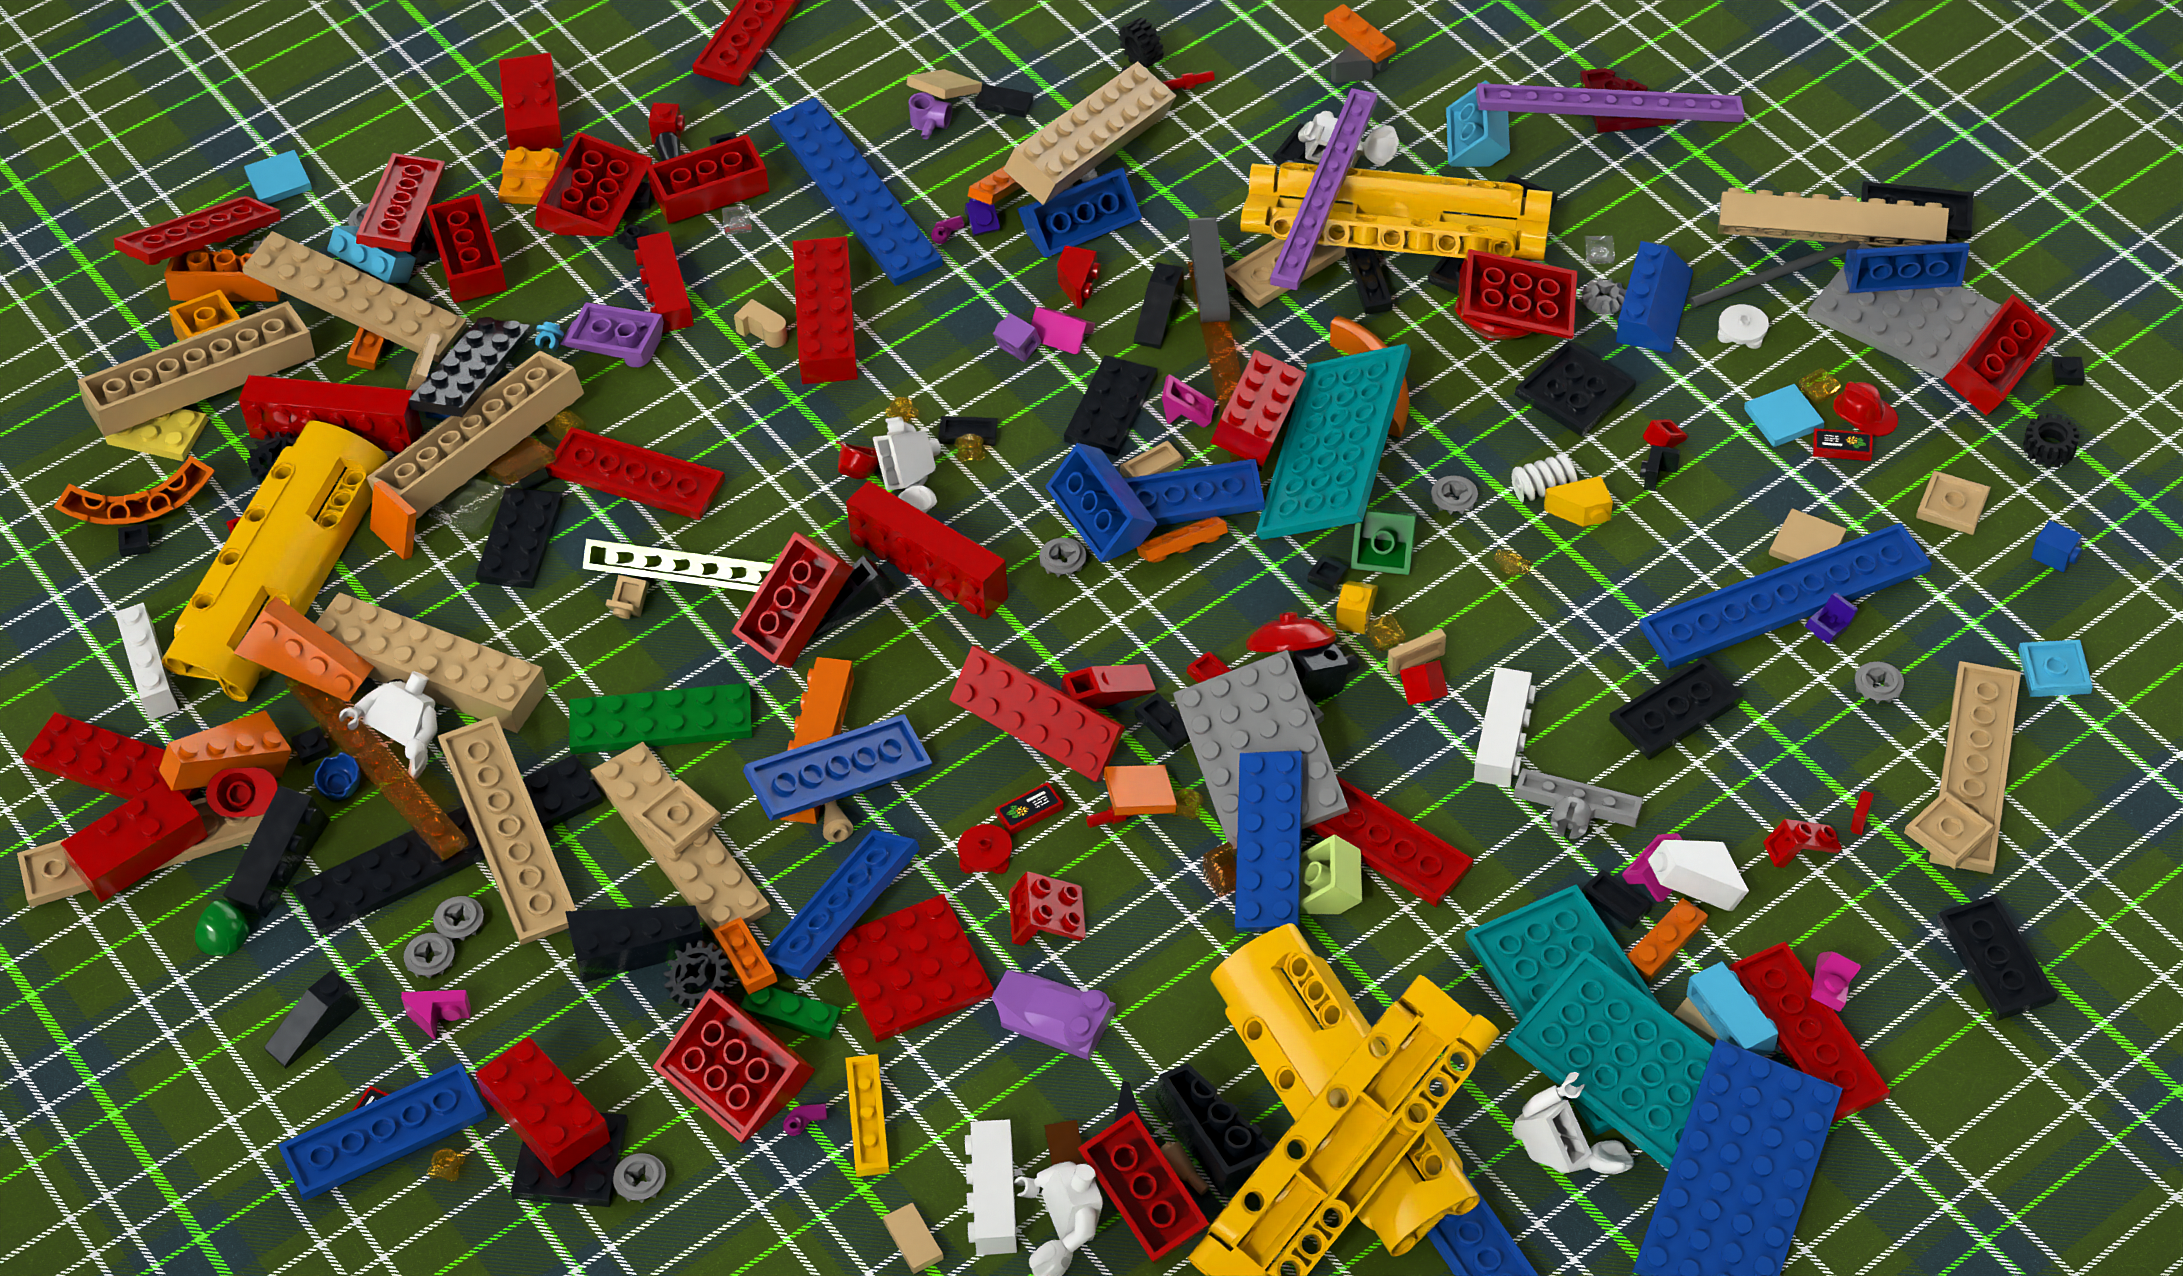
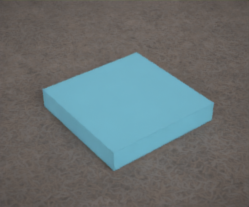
(278, 177)
(1783, 415)
(2055, 668)

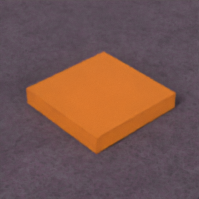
(393, 520)
(1140, 790)

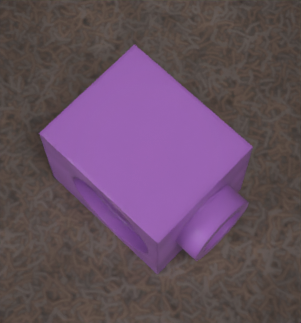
(1016, 337)

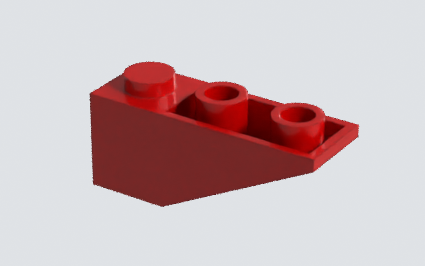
(1107, 684)

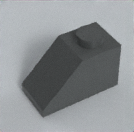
(1355, 66)

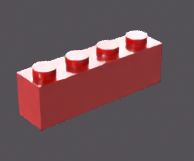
(664, 281)

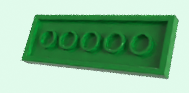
(660, 718)

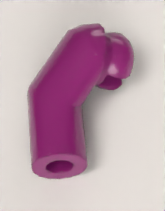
(944, 228)
(802, 1116)

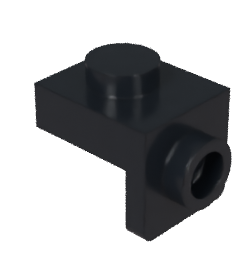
(1659, 459)

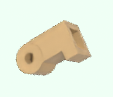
(762, 323)

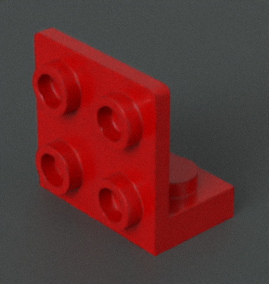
(1047, 906)

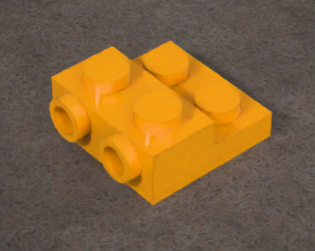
(526, 175)

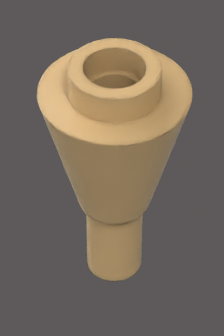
(836, 824)
(1183, 1166)

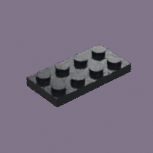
(1959, 202)
(1111, 404)
(519, 538)
(1676, 708)
(1996, 957)

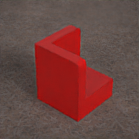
(1424, 682)

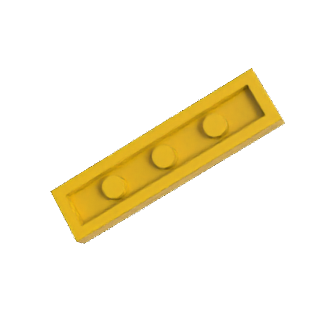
(867, 1115)

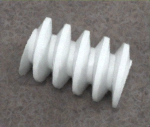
(1542, 475)

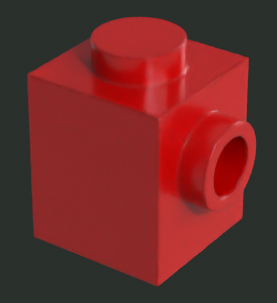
(665, 118)

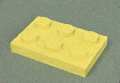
(163, 436)

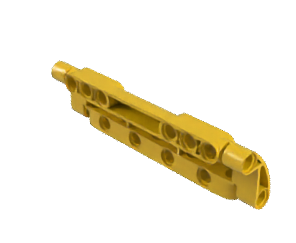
(1405, 212)
(276, 553)
(1295, 1048)
(1351, 1146)

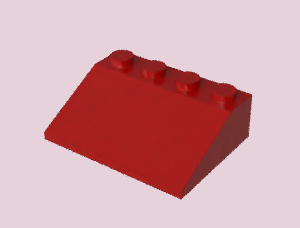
(591, 188)
(1518, 293)
(732, 1066)

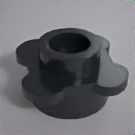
(629, 236)

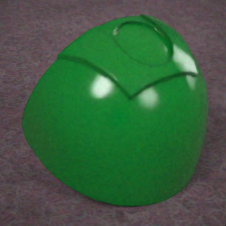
(221, 929)

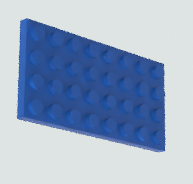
(1739, 1169)

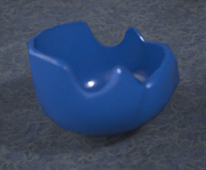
(338, 777)

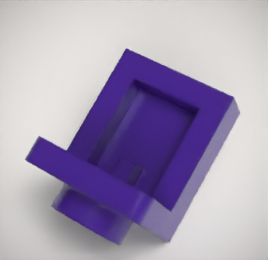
(981, 217)
(1832, 619)

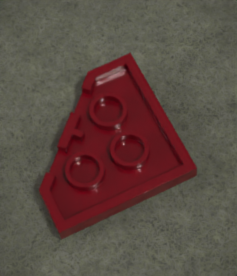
(1606, 79)

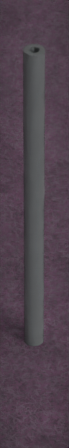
(1772, 273)

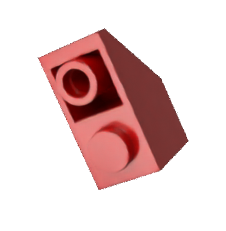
(1077, 272)

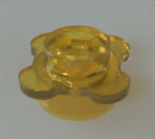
(902, 408)
(970, 441)
(1189, 797)
(444, 1157)

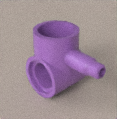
(929, 113)

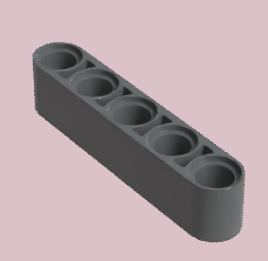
(1208, 270)

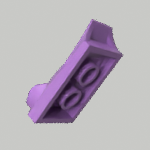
(616, 333)
(1053, 1012)

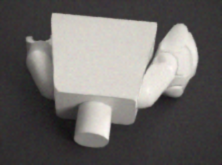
(1378, 147)
(906, 462)
(401, 714)
(1556, 1139)
(1073, 1207)

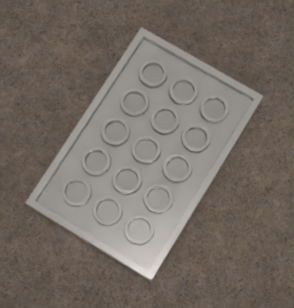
(1913, 325)
(1251, 712)

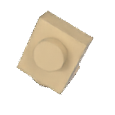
(628, 597)

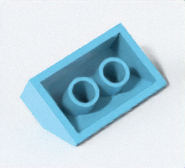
(1476, 135)

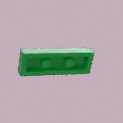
(793, 1012)

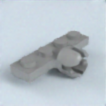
(1576, 802)

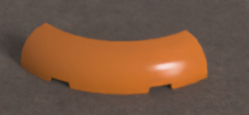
(1356, 339)
(139, 506)

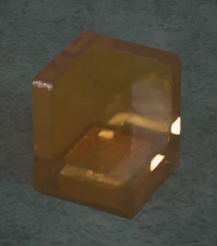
(1220, 869)

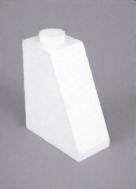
(1699, 871)

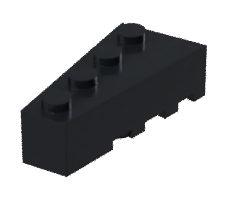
(276, 851)
(630, 938)
(1212, 1128)

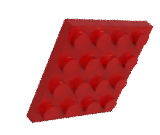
(911, 968)

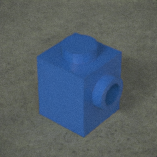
(2057, 546)

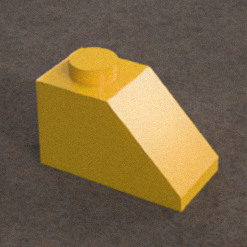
(1580, 502)
(1355, 606)

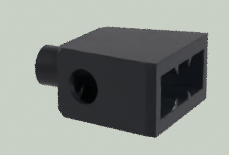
(1323, 670)

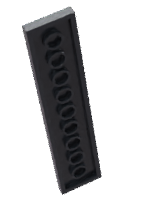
(410, 863)

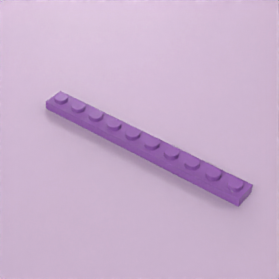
(1609, 102)
(1323, 189)

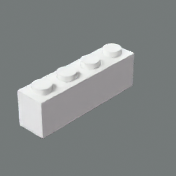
(145, 661)
(1503, 727)
(992, 1187)

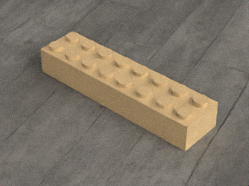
(1089, 133)
(1831, 220)
(195, 368)
(490, 428)
(458, 670)

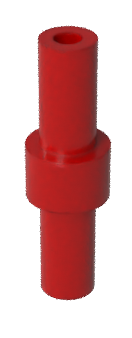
(1188, 80)
(1105, 817)

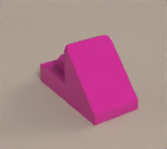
(1182, 399)
(1832, 979)
(429, 1006)

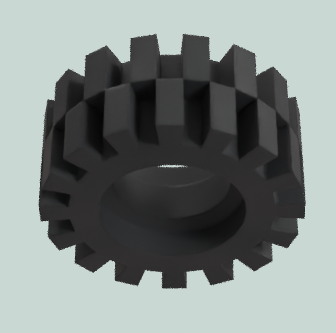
(1141, 43)
(2052, 428)

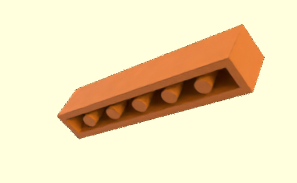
(822, 712)

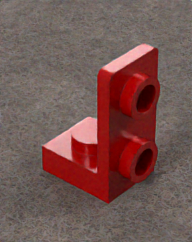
(1796, 835)

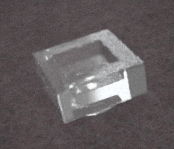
(736, 220)
(1599, 249)

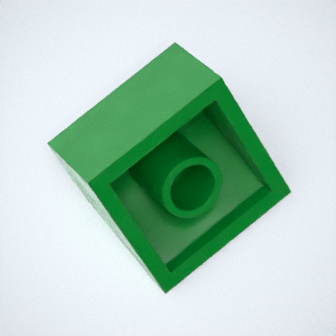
(1384, 541)

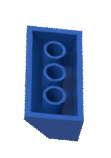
(1081, 213)
(1905, 267)
(1654, 298)
(1100, 503)

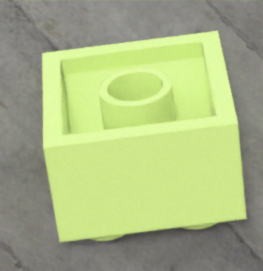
(1330, 877)

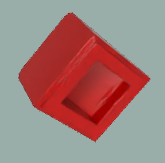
(1664, 433)

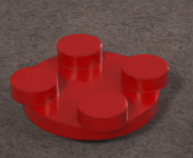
(984, 849)

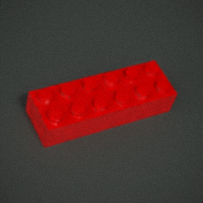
(824, 310)
(367, 411)
(927, 550)

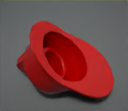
(1865, 409)
(857, 461)
(241, 792)

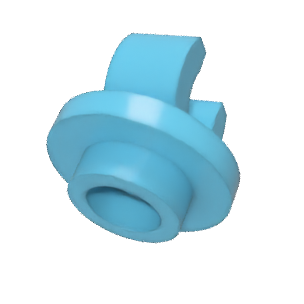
(549, 331)

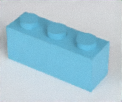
(380, 262)
(1731, 1010)

